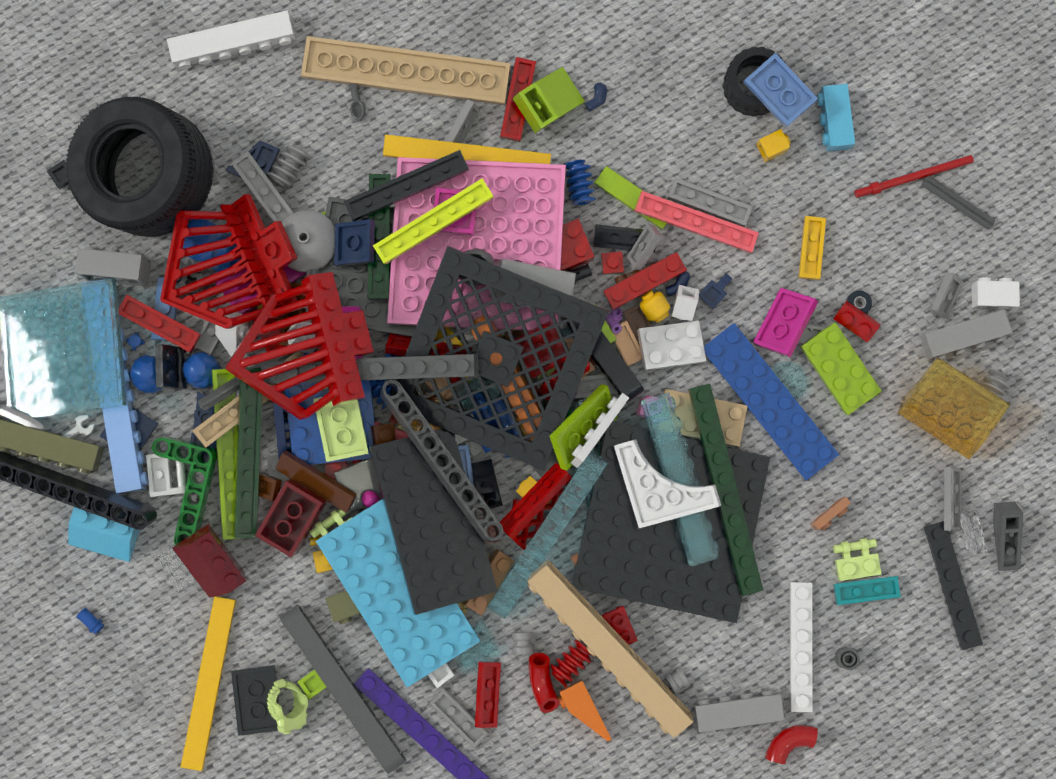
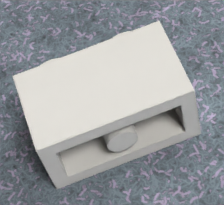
(995, 294)

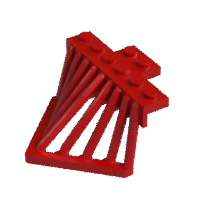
(262, 253)
(337, 337)

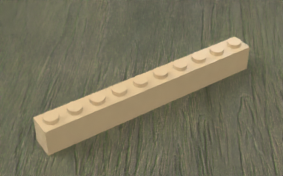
(610, 649)

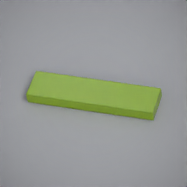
(623, 191)

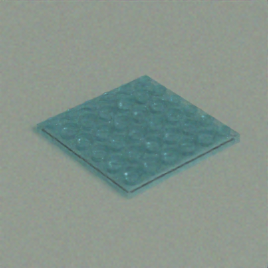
(63, 349)

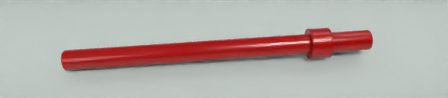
(876, 187)

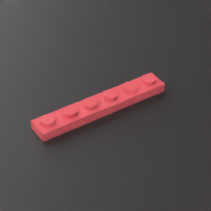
(696, 222)

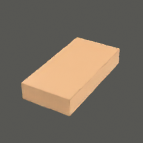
(628, 345)

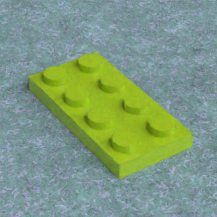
(840, 368)
(576, 426)

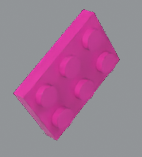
(785, 322)

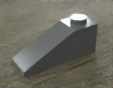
(1008, 535)

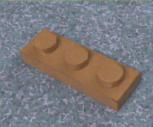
(500, 567)

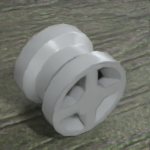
(677, 681)

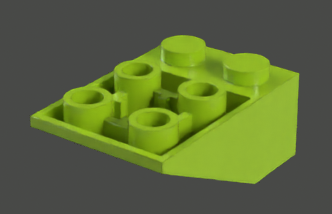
(548, 99)

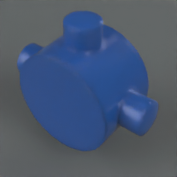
(135, 341)

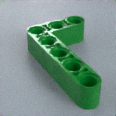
(193, 485)

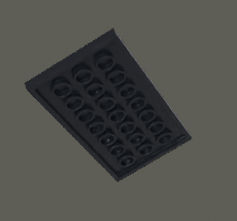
(435, 542)

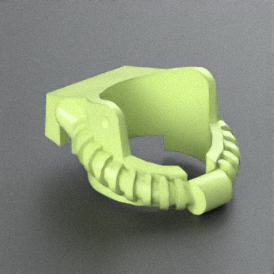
(297, 716)

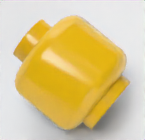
(654, 306)

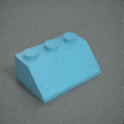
(101, 535)

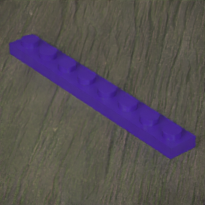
(418, 727)

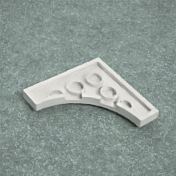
(654, 495)

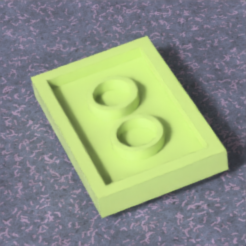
(342, 430)

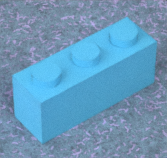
(836, 117)

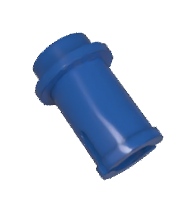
(90, 621)

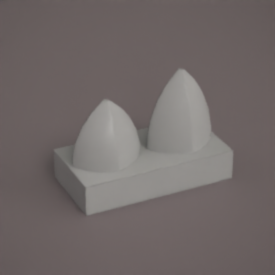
(642, 251)

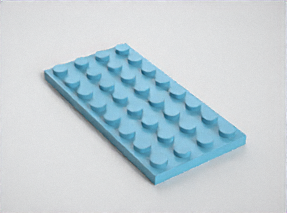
(371, 573)

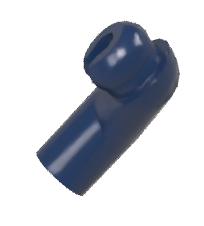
(599, 97)
(682, 279)

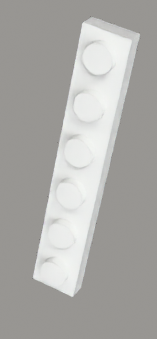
(801, 647)

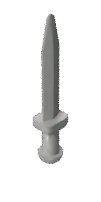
(19, 416)

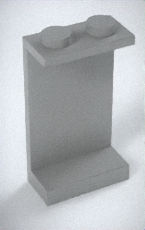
(553, 278)

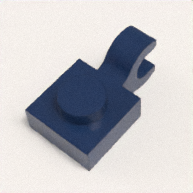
(713, 292)

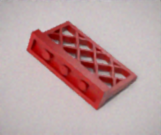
(534, 504)

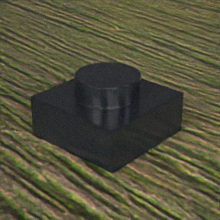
(58, 174)

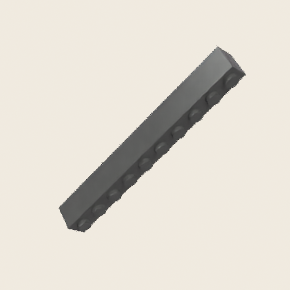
(394, 368)

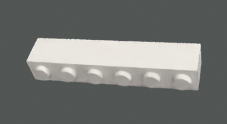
(231, 40)

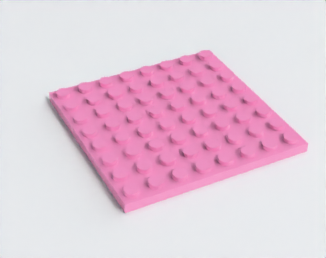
(516, 225)

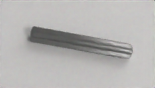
(958, 202)

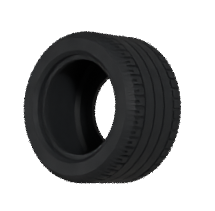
(182, 177)

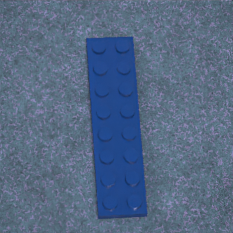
(770, 401)

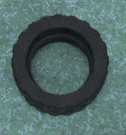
(735, 96)

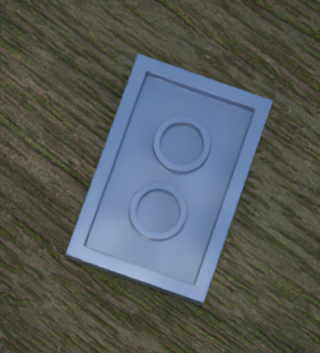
(780, 90)

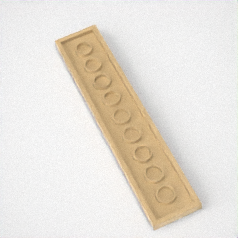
(405, 70)

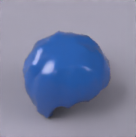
(198, 370)
(144, 374)

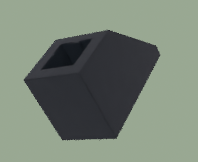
(487, 483)

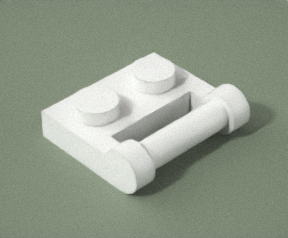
(160, 476)

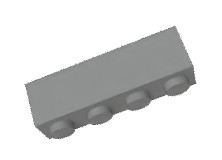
(966, 334)
(738, 711)

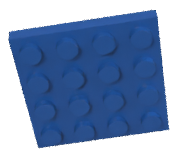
(306, 435)

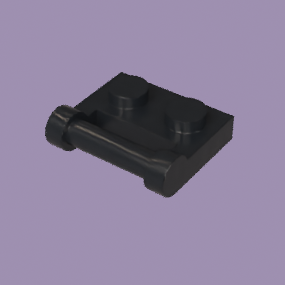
(166, 374)

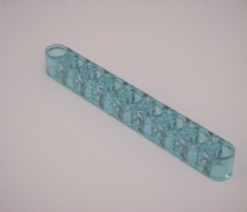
(548, 534)

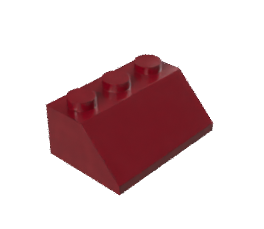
(210, 562)

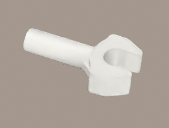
(79, 427)

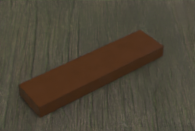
(315, 481)

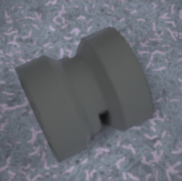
(842, 658)

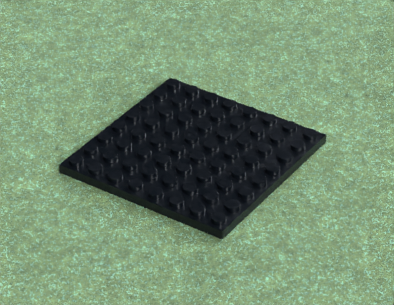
(651, 560)

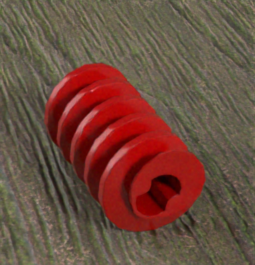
(570, 663)

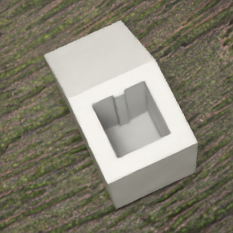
(232, 337)

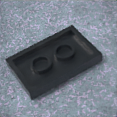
(250, 699)

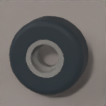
(864, 297)

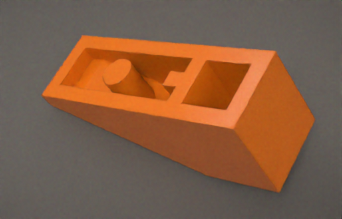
(581, 706)

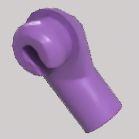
(613, 320)

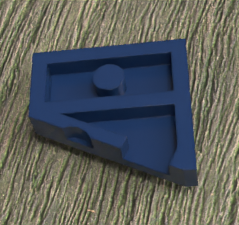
(263, 154)

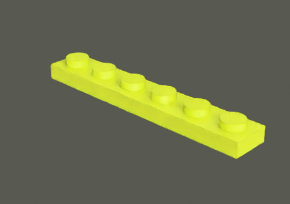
(433, 221)

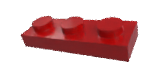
(487, 694)

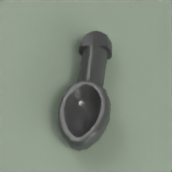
(357, 106)

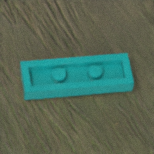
(866, 590)

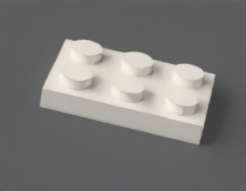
(671, 345)

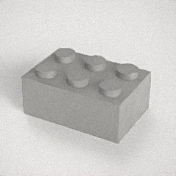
(126, 268)

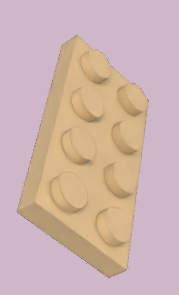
(730, 415)

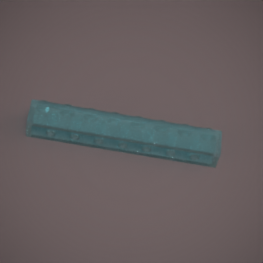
(676, 466)

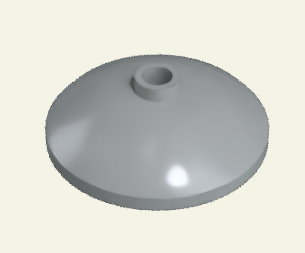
(320, 241)

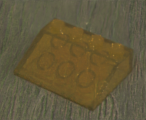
(953, 408)

